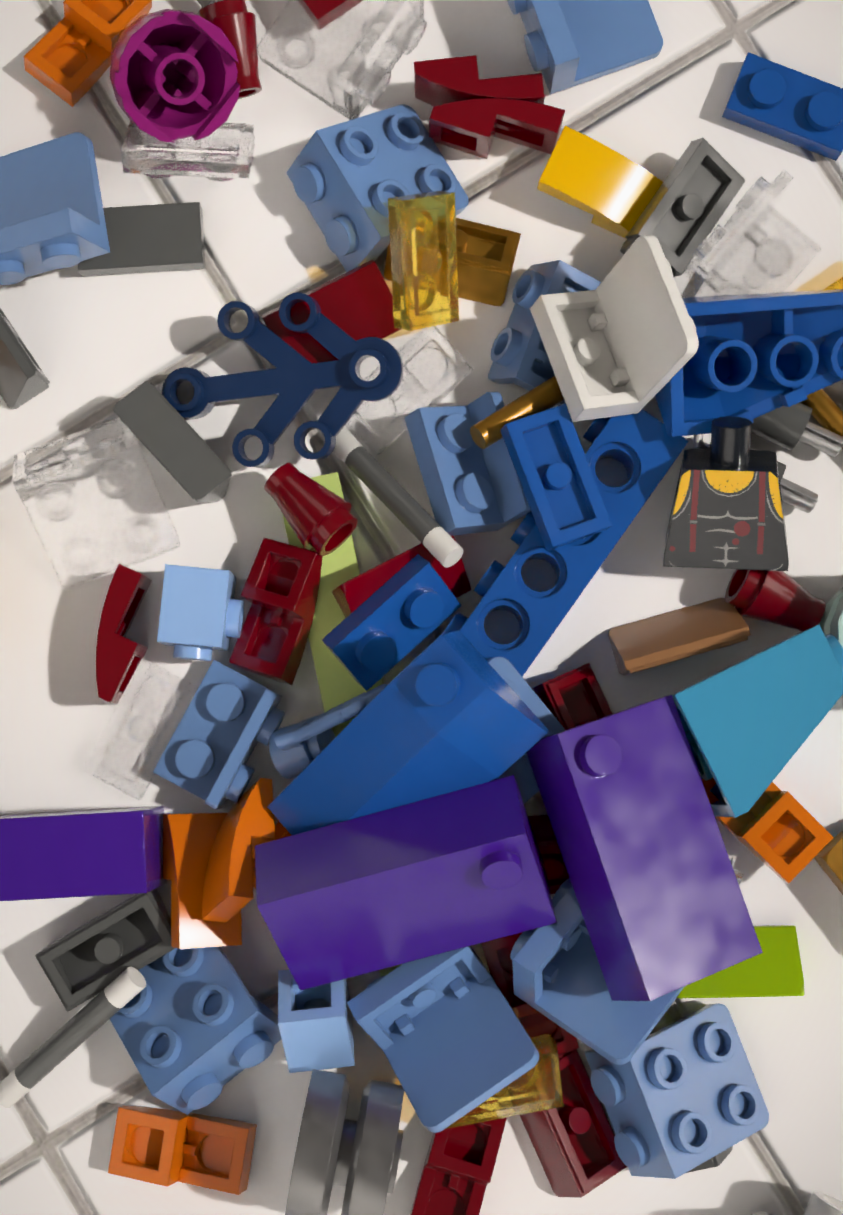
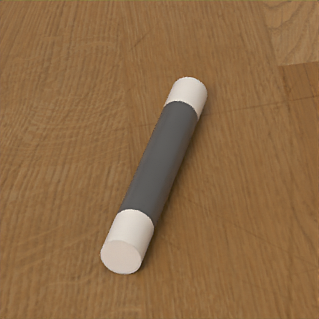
(397, 499)
(71, 1036)

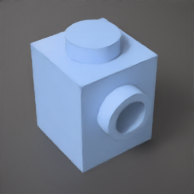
(198, 611)
(315, 1025)

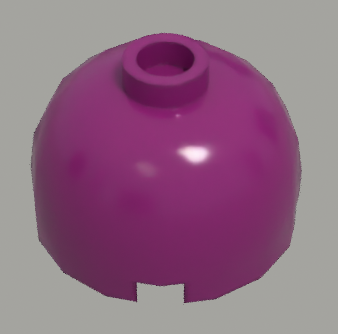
(175, 75)

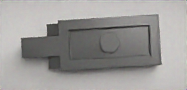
(688, 204)

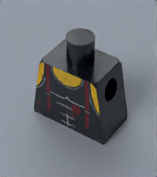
(728, 505)

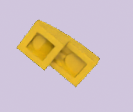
(598, 181)

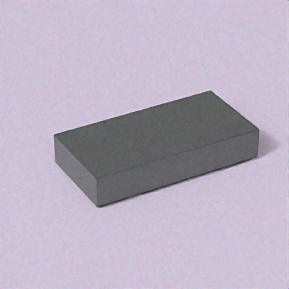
(150, 240)

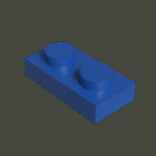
(788, 106)
(556, 477)
(392, 622)

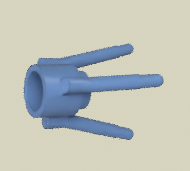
(299, 744)

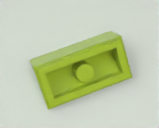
(769, 974)

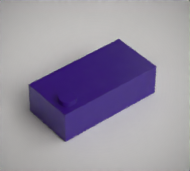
(643, 851)
(81, 853)
(403, 883)

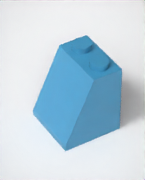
(759, 714)

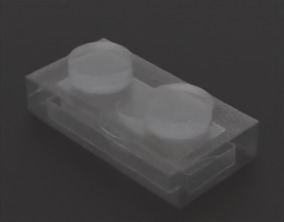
(218, 157)
(140, 729)

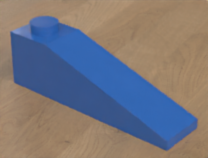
(754, 357)
(426, 734)

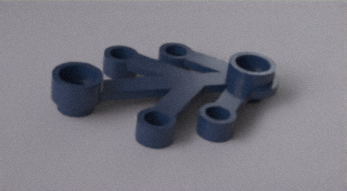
(292, 379)

